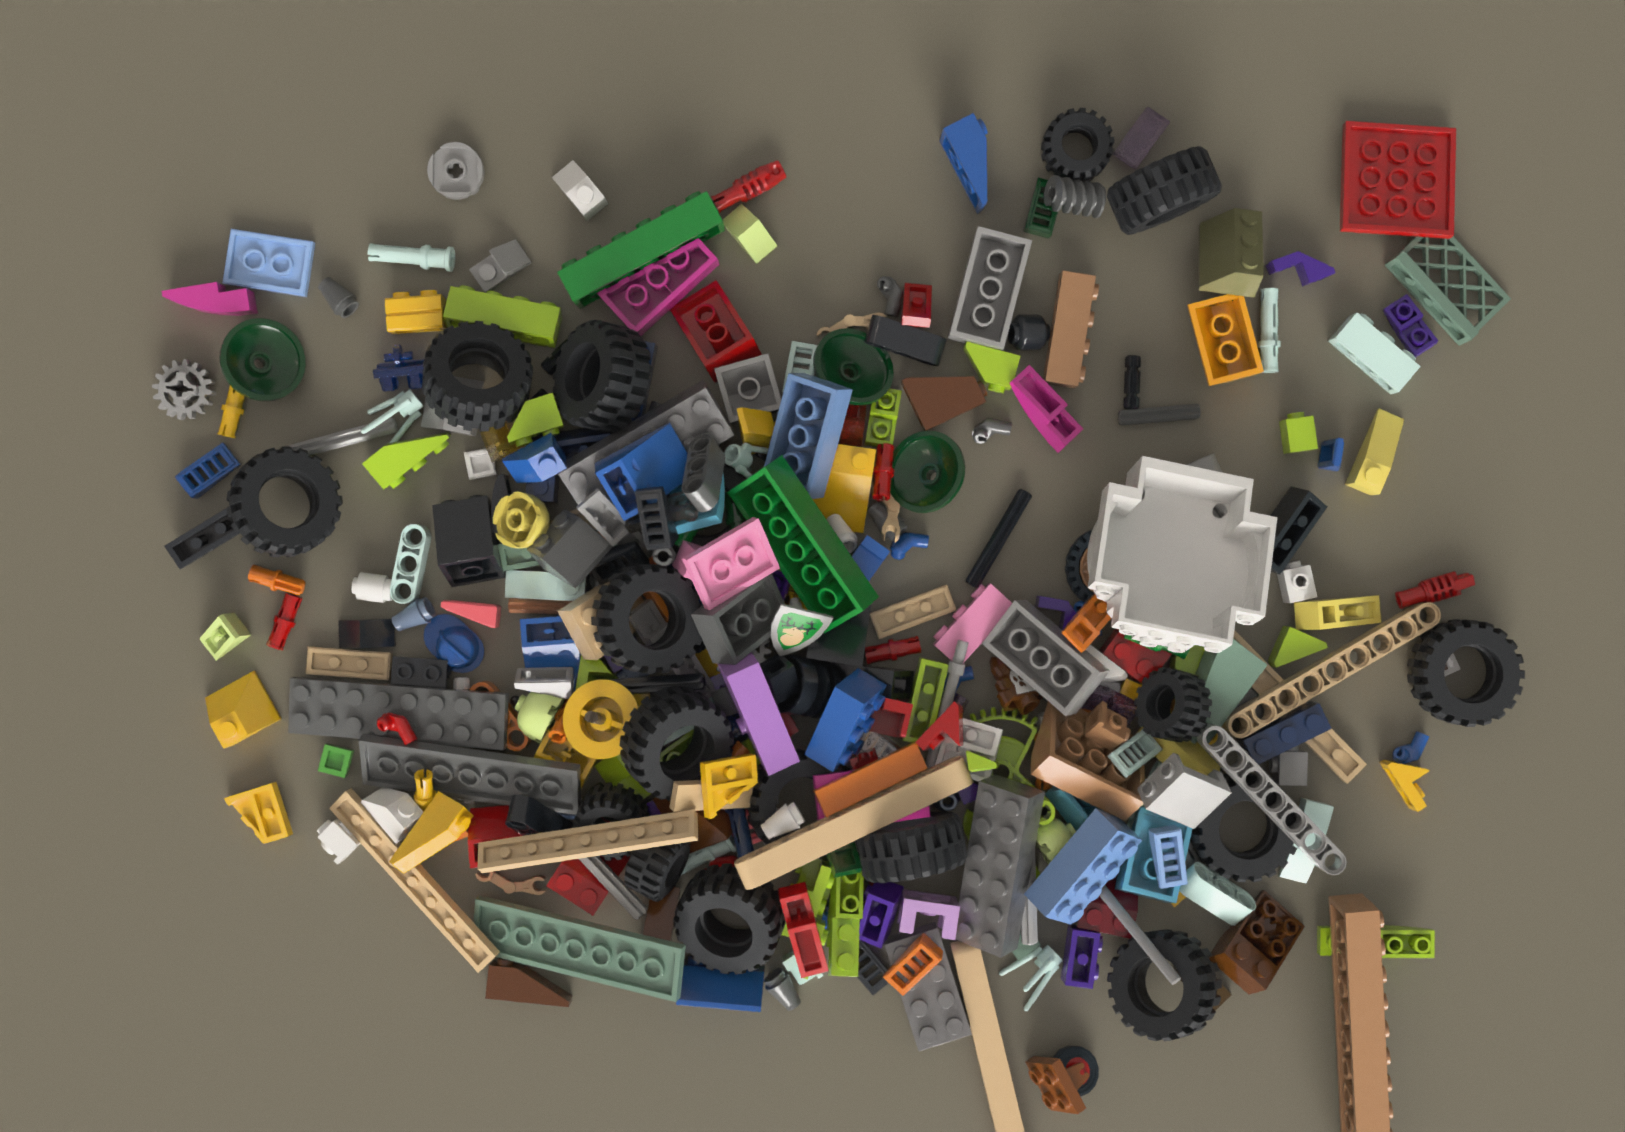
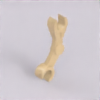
(850, 321)
(891, 522)
(511, 886)

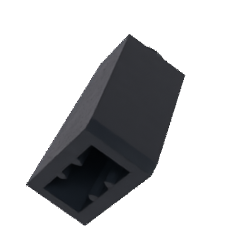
(898, 681)

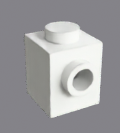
(1296, 583)

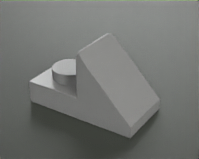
(500, 265)

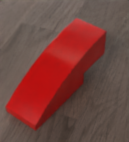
(803, 929)

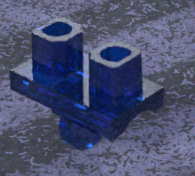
(388, 372)

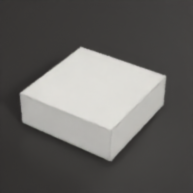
(479, 464)

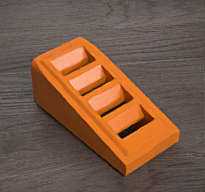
(926, 944)

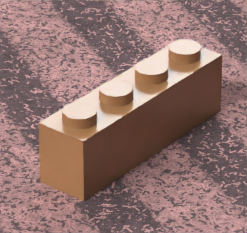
(1069, 329)

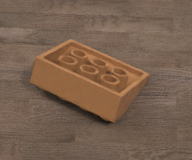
(1082, 766)

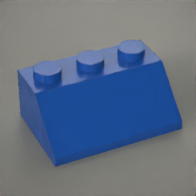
(721, 991)

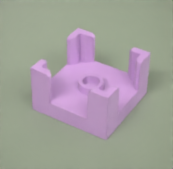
(931, 905)

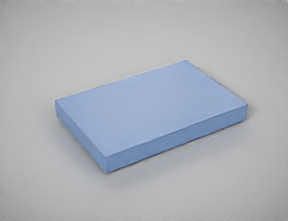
(268, 262)

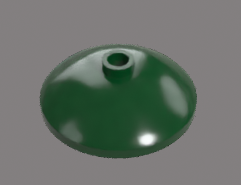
(273, 346)
(868, 366)
(914, 464)

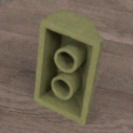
(1231, 253)

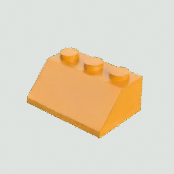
(1225, 339)

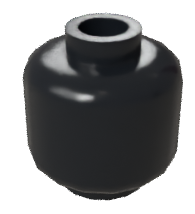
(1028, 332)

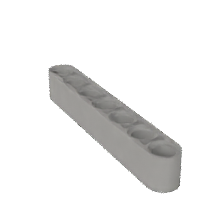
(1283, 805)

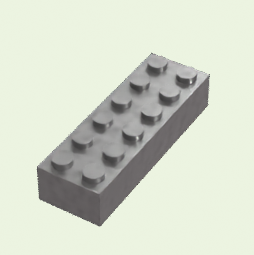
(689, 414)
(998, 864)

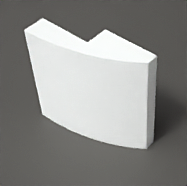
(978, 739)

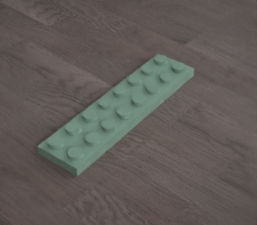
(582, 948)

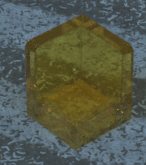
(497, 443)

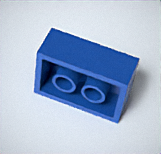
(846, 720)

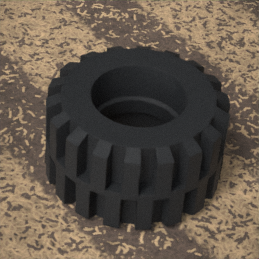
(1087, 125)
(1189, 710)
(613, 803)
(656, 869)

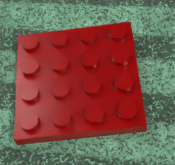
(1398, 179)

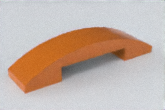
(1087, 623)

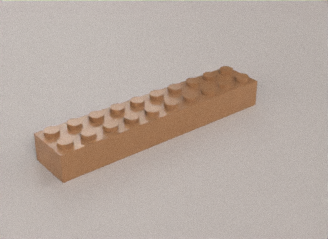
(1360, 1014)

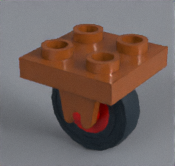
(1065, 1078)

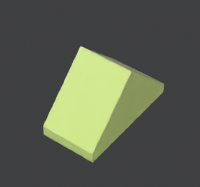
(749, 233)
(224, 635)

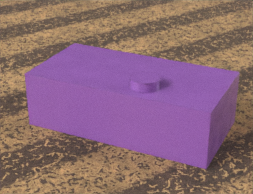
(759, 714)

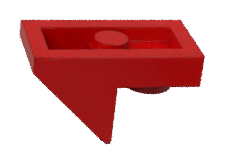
(916, 305)
(950, 723)

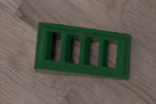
(1035, 228)

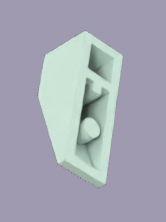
(541, 586)

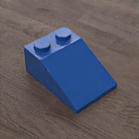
(967, 152)

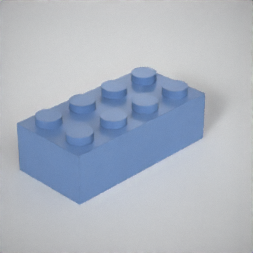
(809, 428)
(1083, 867)

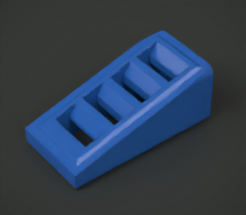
(1331, 454)
(193, 470)

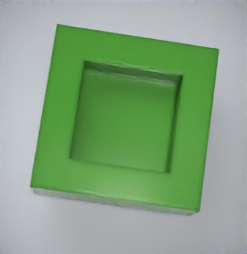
(335, 760)

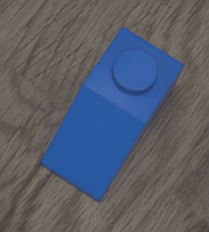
(536, 461)

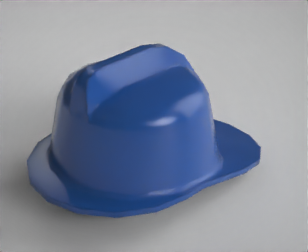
(454, 641)

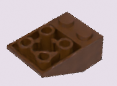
(1257, 945)

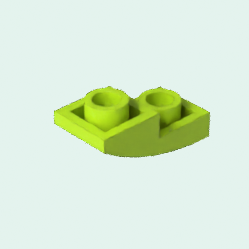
(883, 419)

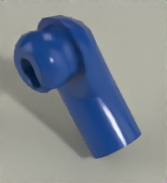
(906, 542)
(1411, 752)

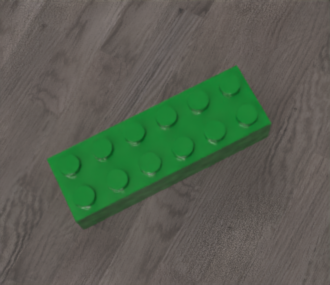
(641, 247)
(804, 543)

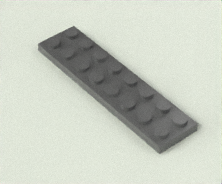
(434, 713)
(470, 773)

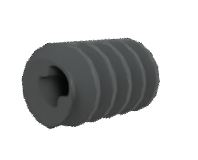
(1075, 196)

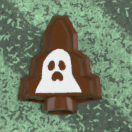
(1012, 689)

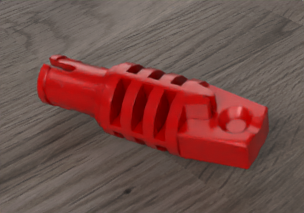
(750, 185)
(1435, 589)

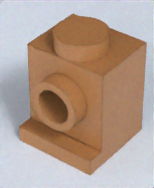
(1106, 727)

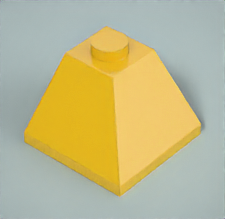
(240, 710)

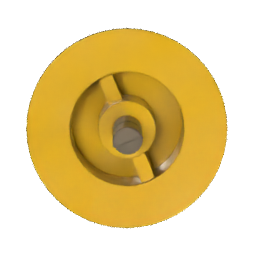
(596, 718)

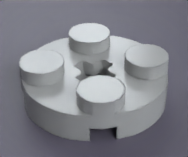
(444, 159)

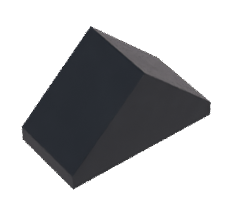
(366, 633)

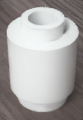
(372, 587)

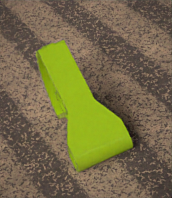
(1012, 752)

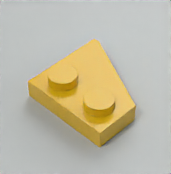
(726, 780)
(263, 812)

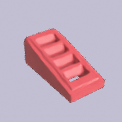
(479, 612)

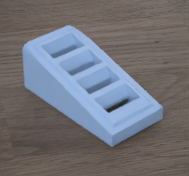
(1176, 843)

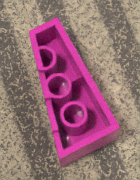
(658, 287)

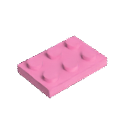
(731, 563)

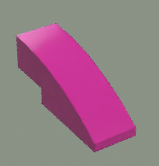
(214, 299)
(1045, 409)

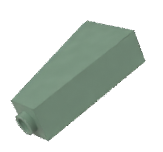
(1228, 679)

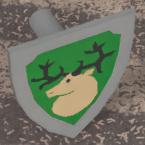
(796, 627)

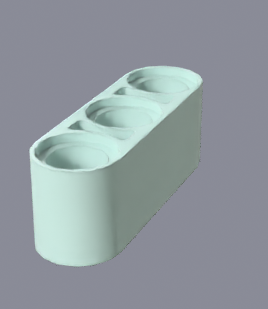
(400, 573)
(1217, 894)

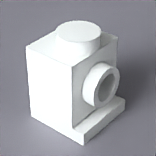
(337, 840)

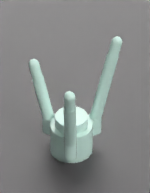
(405, 403)
(741, 458)
(1048, 963)

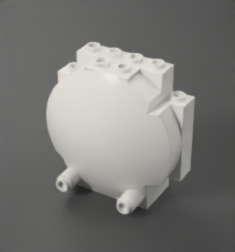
(1181, 555)

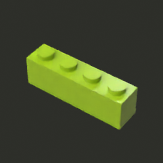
(525, 319)

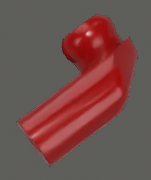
(397, 723)

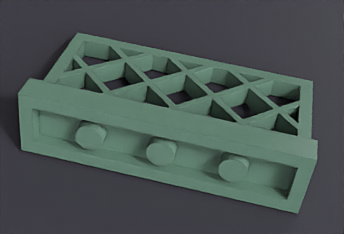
(1436, 300)

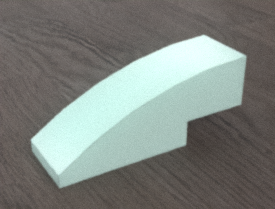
(1299, 864)

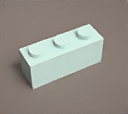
(1374, 352)

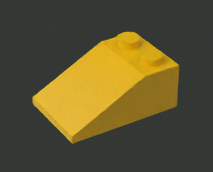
(849, 486)

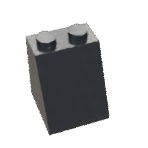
(466, 541)
(843, 643)

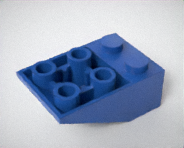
(646, 463)
(548, 644)

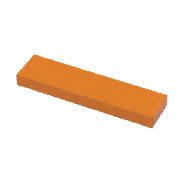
(870, 779)

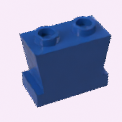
(869, 556)

